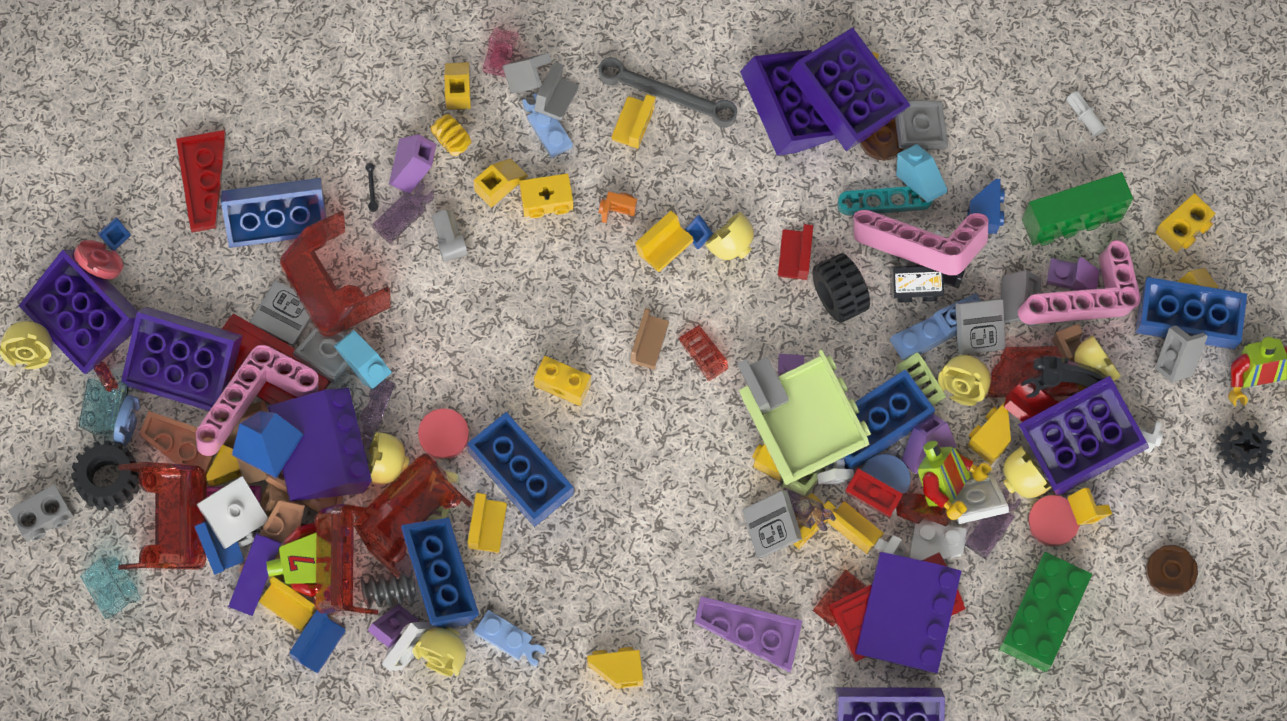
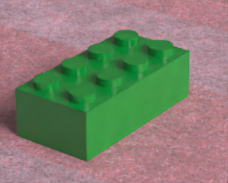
(1077, 209)
(1045, 612)

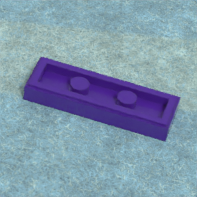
(254, 574)

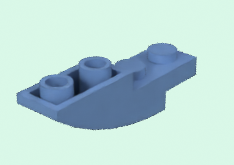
(929, 332)

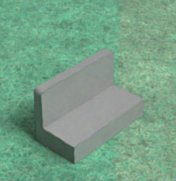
(523, 73)
(555, 94)
(1016, 290)
(1180, 354)
(763, 384)

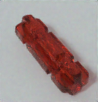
(105, 376)

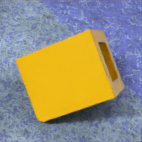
(1085, 509)

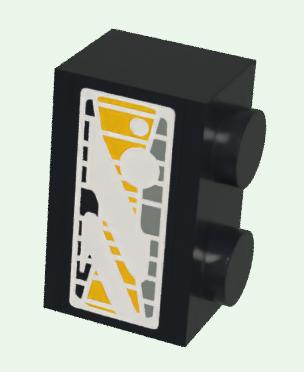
(914, 282)

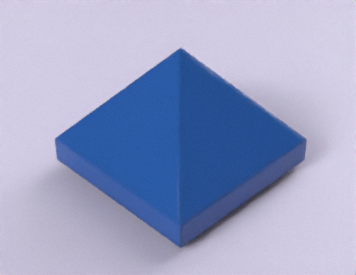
(699, 231)
(114, 234)

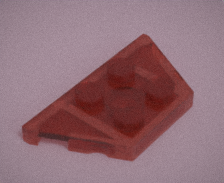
(1017, 364)

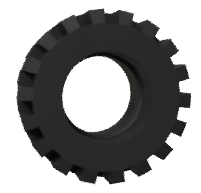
(841, 287)
(93, 460)

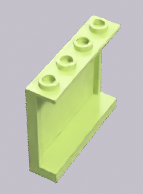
(815, 423)

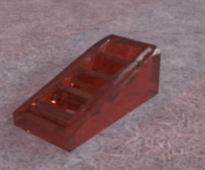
(711, 366)

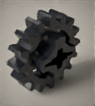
(1252, 442)

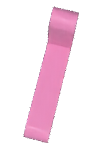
(920, 246)
(1110, 296)
(248, 391)

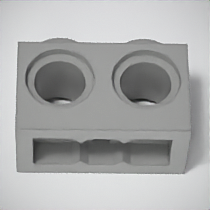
(38, 507)

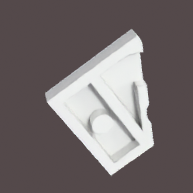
(934, 538)
(401, 653)

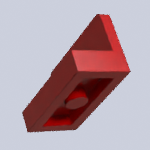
(795, 253)
(1023, 407)
(873, 493)

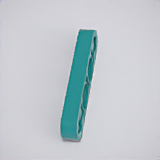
(884, 196)

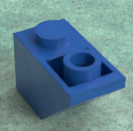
(988, 204)

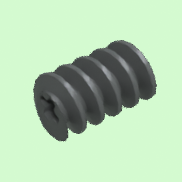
(388, 589)

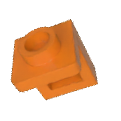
(621, 203)

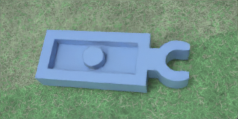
(548, 130)
(507, 637)

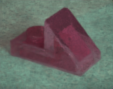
(500, 51)

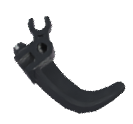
(1059, 369)

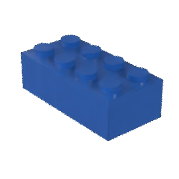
(889, 415)
(520, 469)

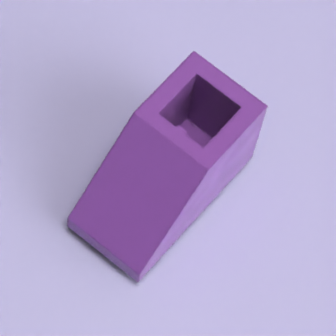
(411, 162)
(928, 430)

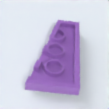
(757, 631)

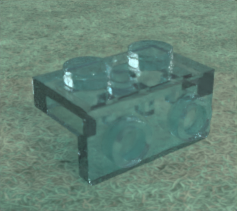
(101, 407)
(109, 586)

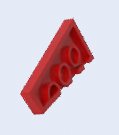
(201, 171)

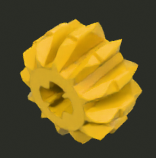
(451, 135)

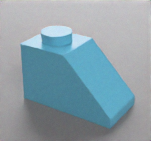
(920, 173)
(362, 359)

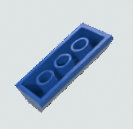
(271, 211)
(1193, 310)
(440, 573)

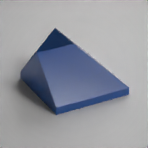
(266, 442)

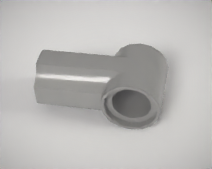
(450, 240)

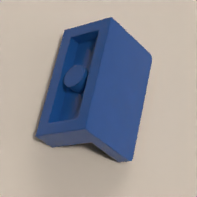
(218, 556)
(317, 642)

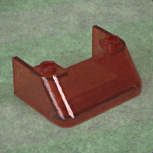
(328, 307)
(177, 493)
(406, 501)
(335, 560)

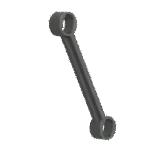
(667, 92)

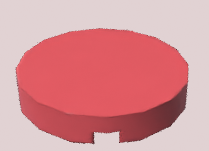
(97, 260)
(443, 433)
(1052, 521)

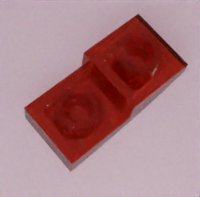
(915, 509)
(844, 586)

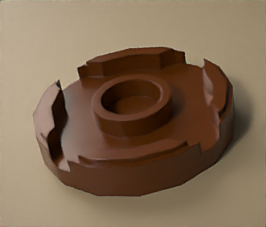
(882, 145)
(1166, 576)

